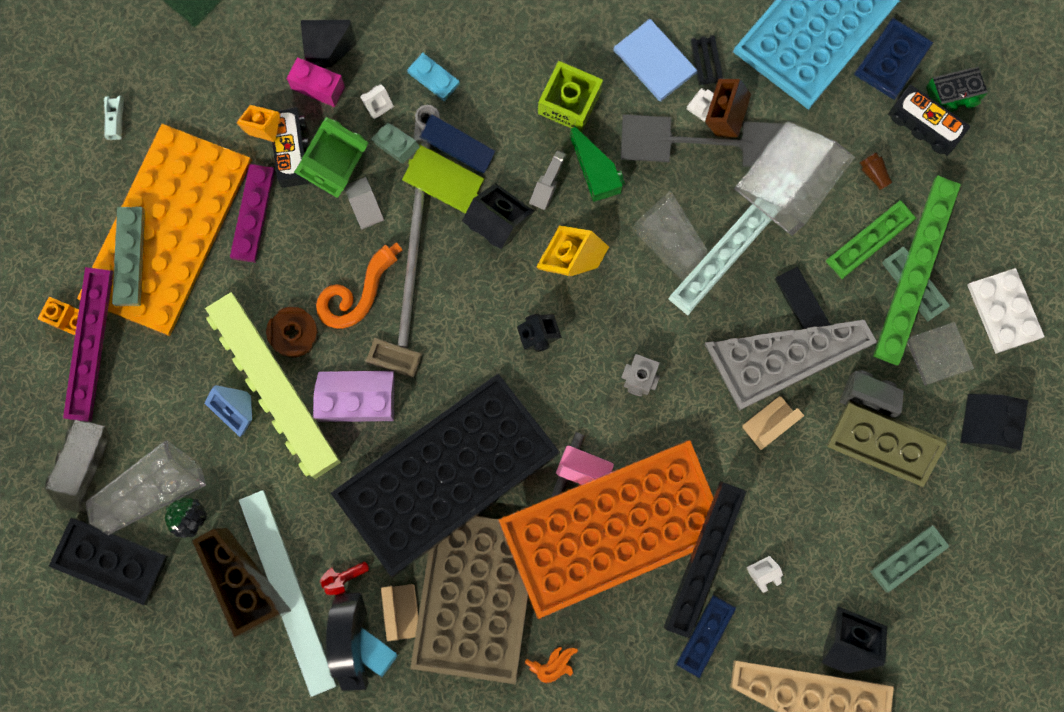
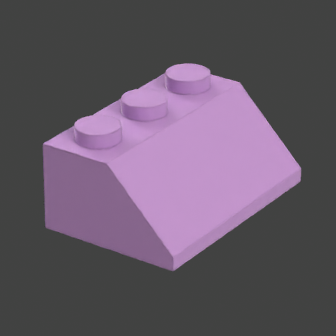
(354, 396)

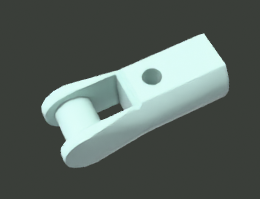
(113, 120)

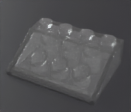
(794, 176)

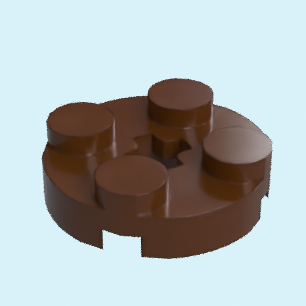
(282, 322)

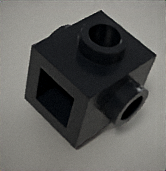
(538, 332)

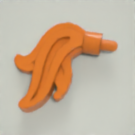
(555, 667)

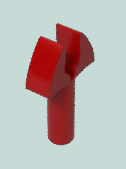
(339, 579)

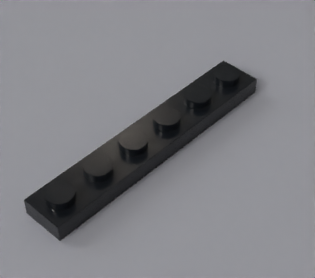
(704, 559)

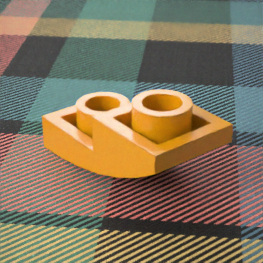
(59, 315)

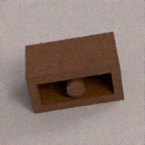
(728, 107)

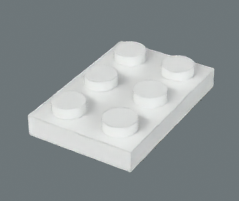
(1005, 310)

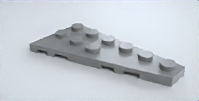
(773, 361)

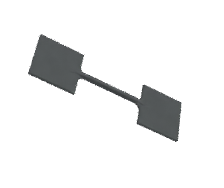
(651, 137)

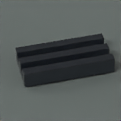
(703, 41)

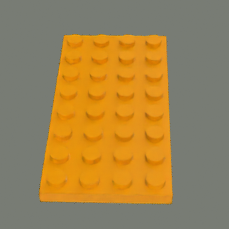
(185, 198)

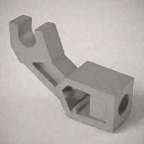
(546, 184)

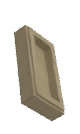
(394, 357)

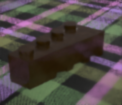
(238, 583)

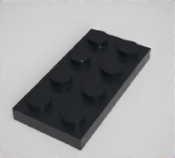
(108, 561)

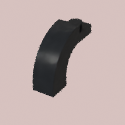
(343, 641)

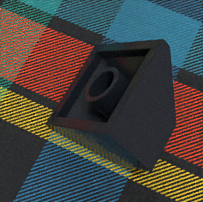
(326, 41)
(855, 643)

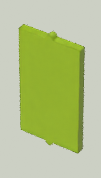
(442, 179)

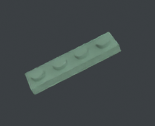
(128, 256)

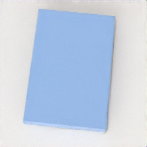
(655, 60)

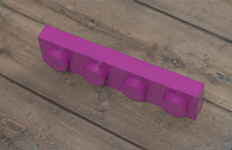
(252, 213)

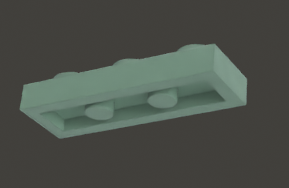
(932, 300)
(909, 559)

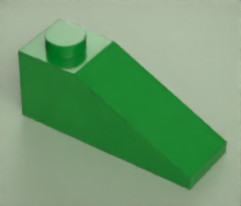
(598, 170)

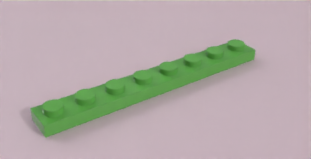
(916, 271)

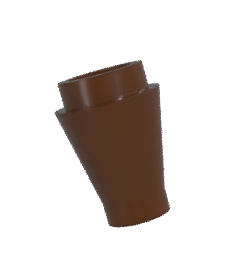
(876, 170)

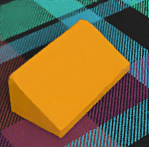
(260, 122)

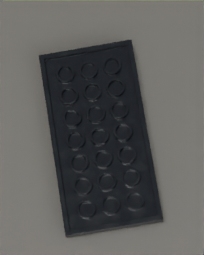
(444, 475)

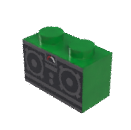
(958, 89)

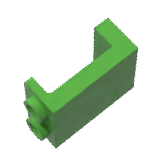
(331, 157)

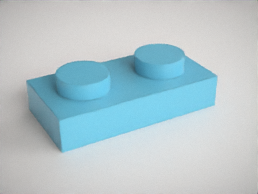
(433, 76)

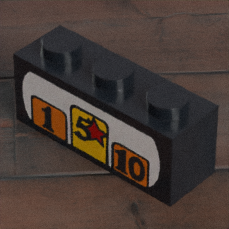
(928, 121)
(290, 147)

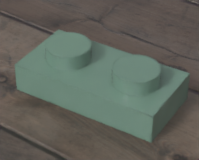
(395, 142)

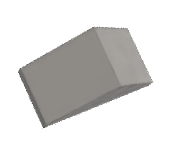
(363, 203)

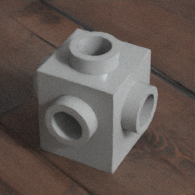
(645, 368)

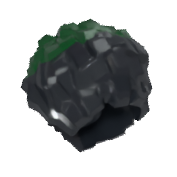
(185, 517)

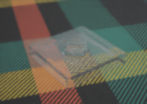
(939, 353)

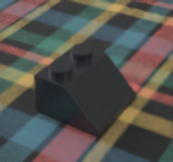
(497, 215)
(994, 422)

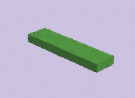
(871, 239)

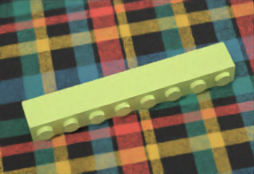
(272, 385)

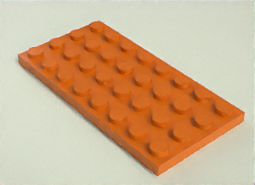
(609, 528)

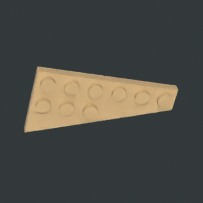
(808, 692)

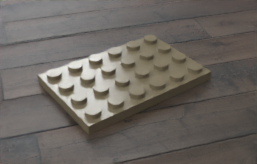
(471, 606)

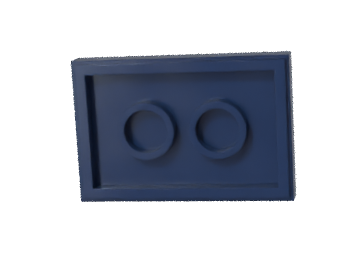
(893, 58)

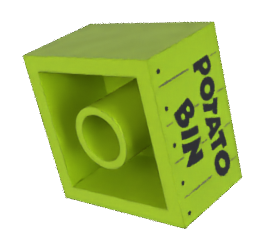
(570, 96)

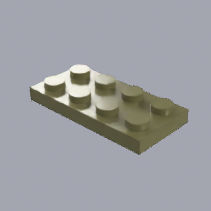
(886, 443)

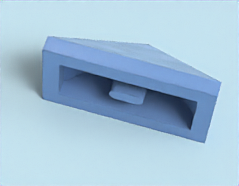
(231, 407)

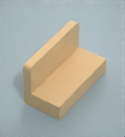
(771, 422)
(400, 611)

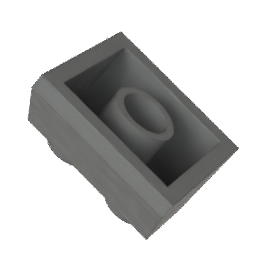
(872, 393)

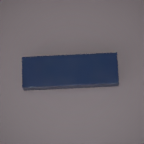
(457, 144)
(705, 636)

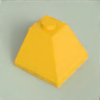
(573, 252)

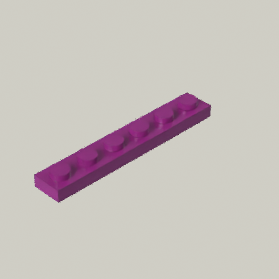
(88, 344)

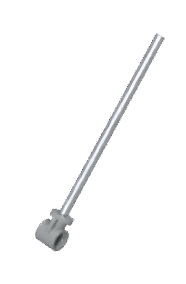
(423, 112)

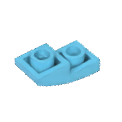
(375, 653)

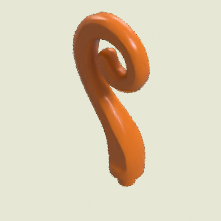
(378, 264)

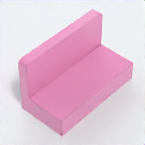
(582, 466)

